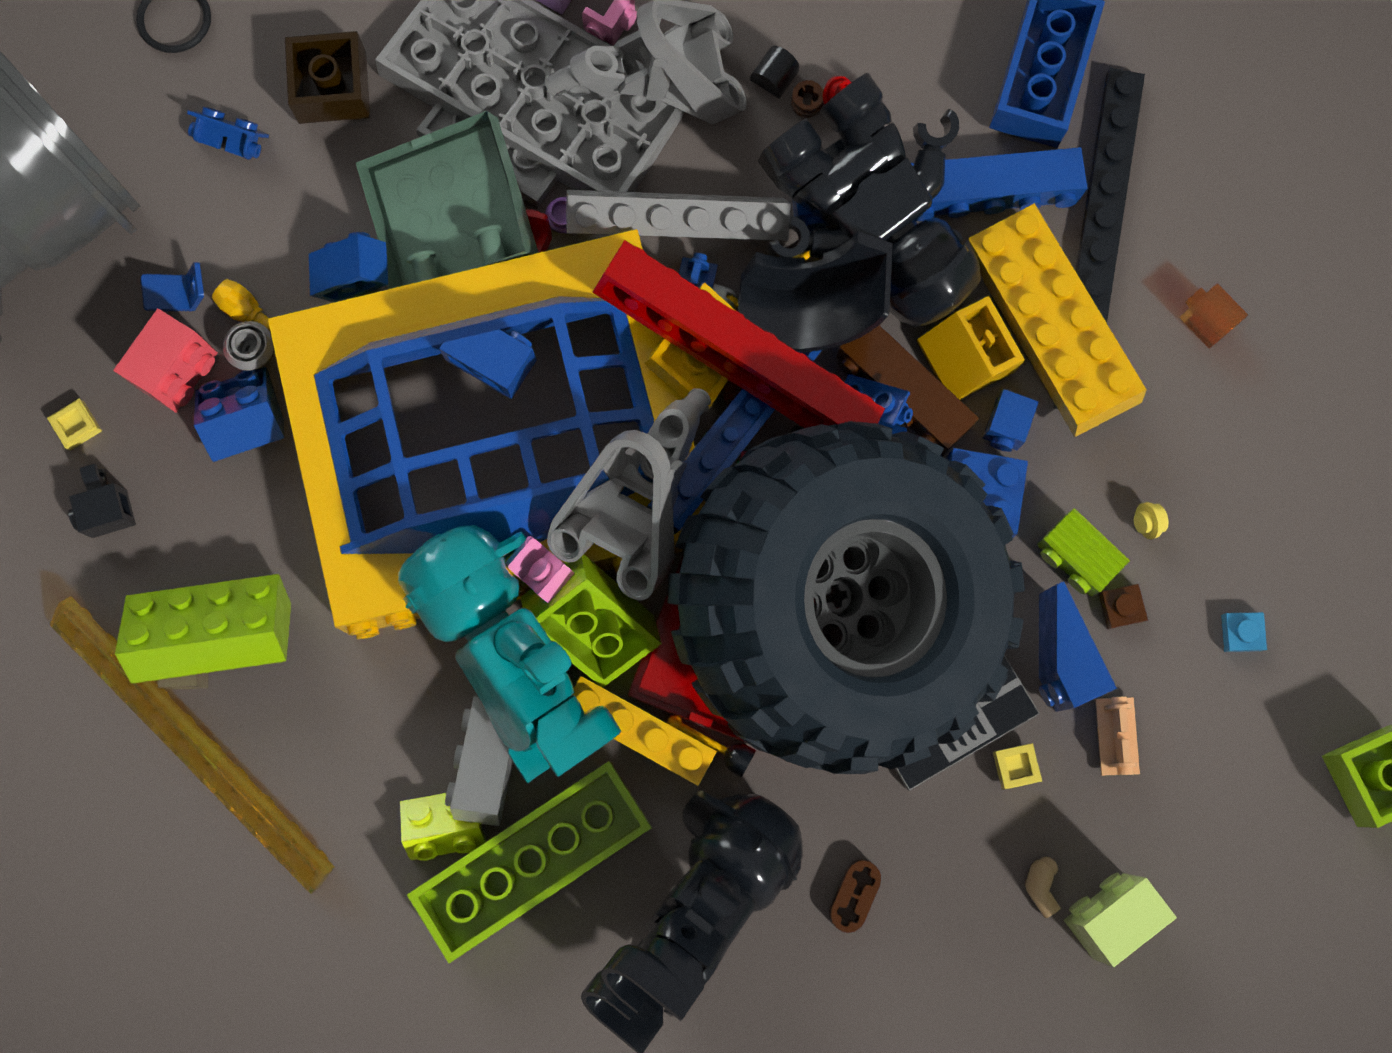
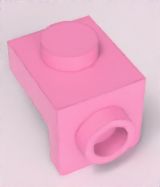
(609, 27)

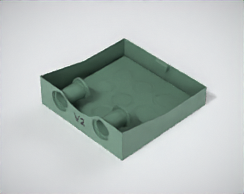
(447, 202)

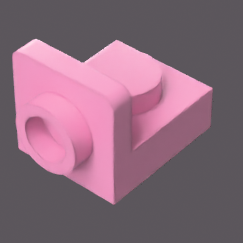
(539, 569)

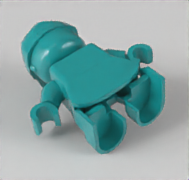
(518, 673)

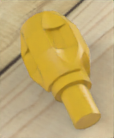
(238, 303)

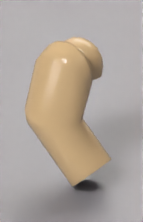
(1039, 884)

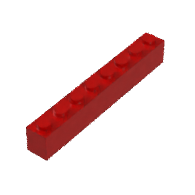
(730, 342)

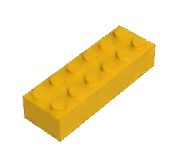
(1056, 321)

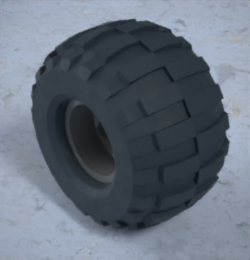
(775, 549)

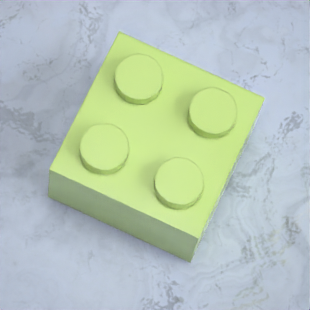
(1119, 918)

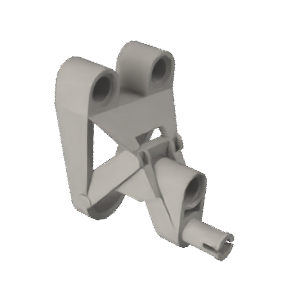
(679, 65)
(621, 524)

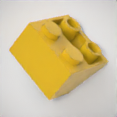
(971, 349)

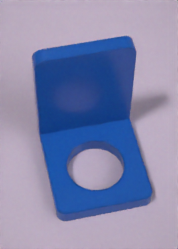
(173, 291)

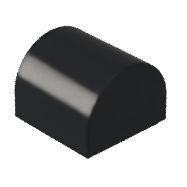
(775, 71)

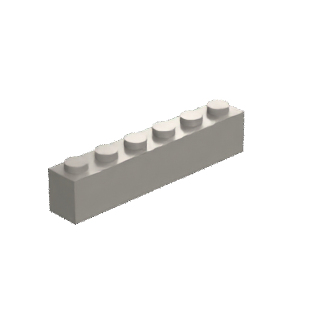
(677, 215)

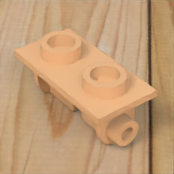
(1117, 736)

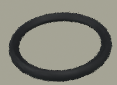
(170, 48)

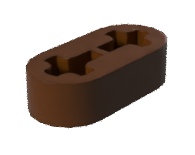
(863, 899)

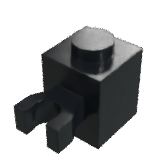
(100, 508)

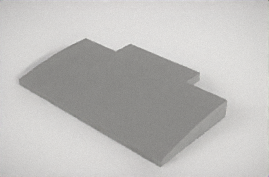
(496, 60)

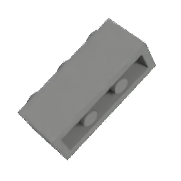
(482, 771)

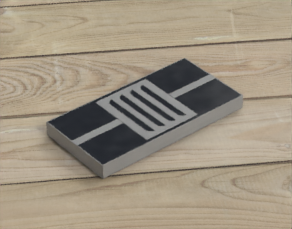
(994, 720)

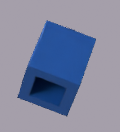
(1010, 421)

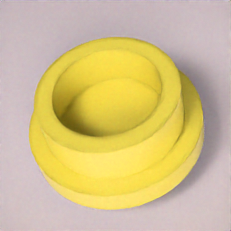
(1150, 520)

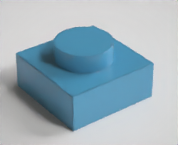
(1244, 632)

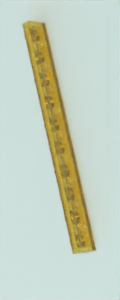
(194, 749)

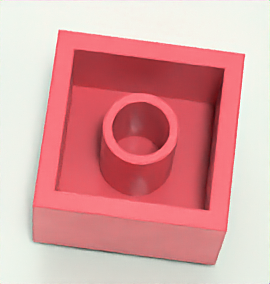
(167, 361)

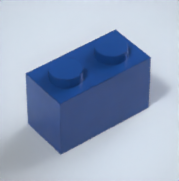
(348, 268)

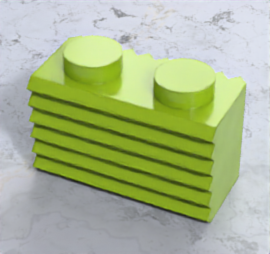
(1082, 553)

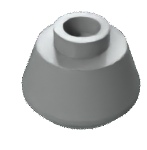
(248, 345)

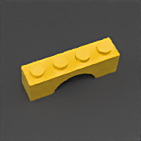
(649, 734)

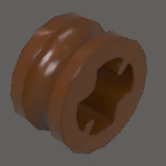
(800, 89)

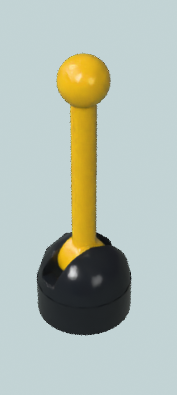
(736, 757)

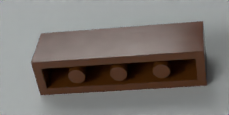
(936, 410)

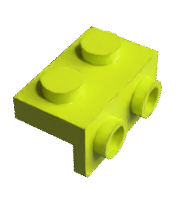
(432, 831)

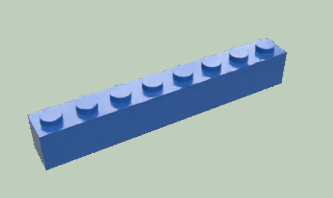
(999, 184)

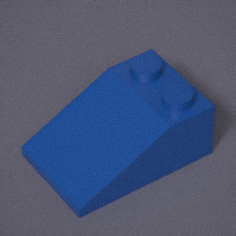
(1068, 657)

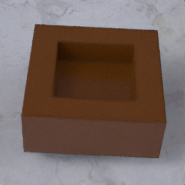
(1123, 606)

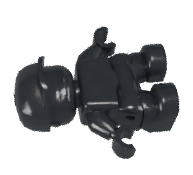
(874, 189)
(737, 866)

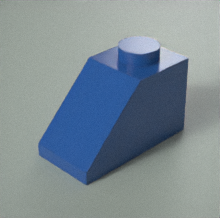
(493, 358)

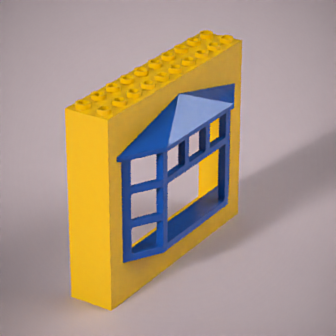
(411, 325)

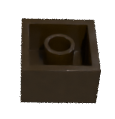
(327, 77)

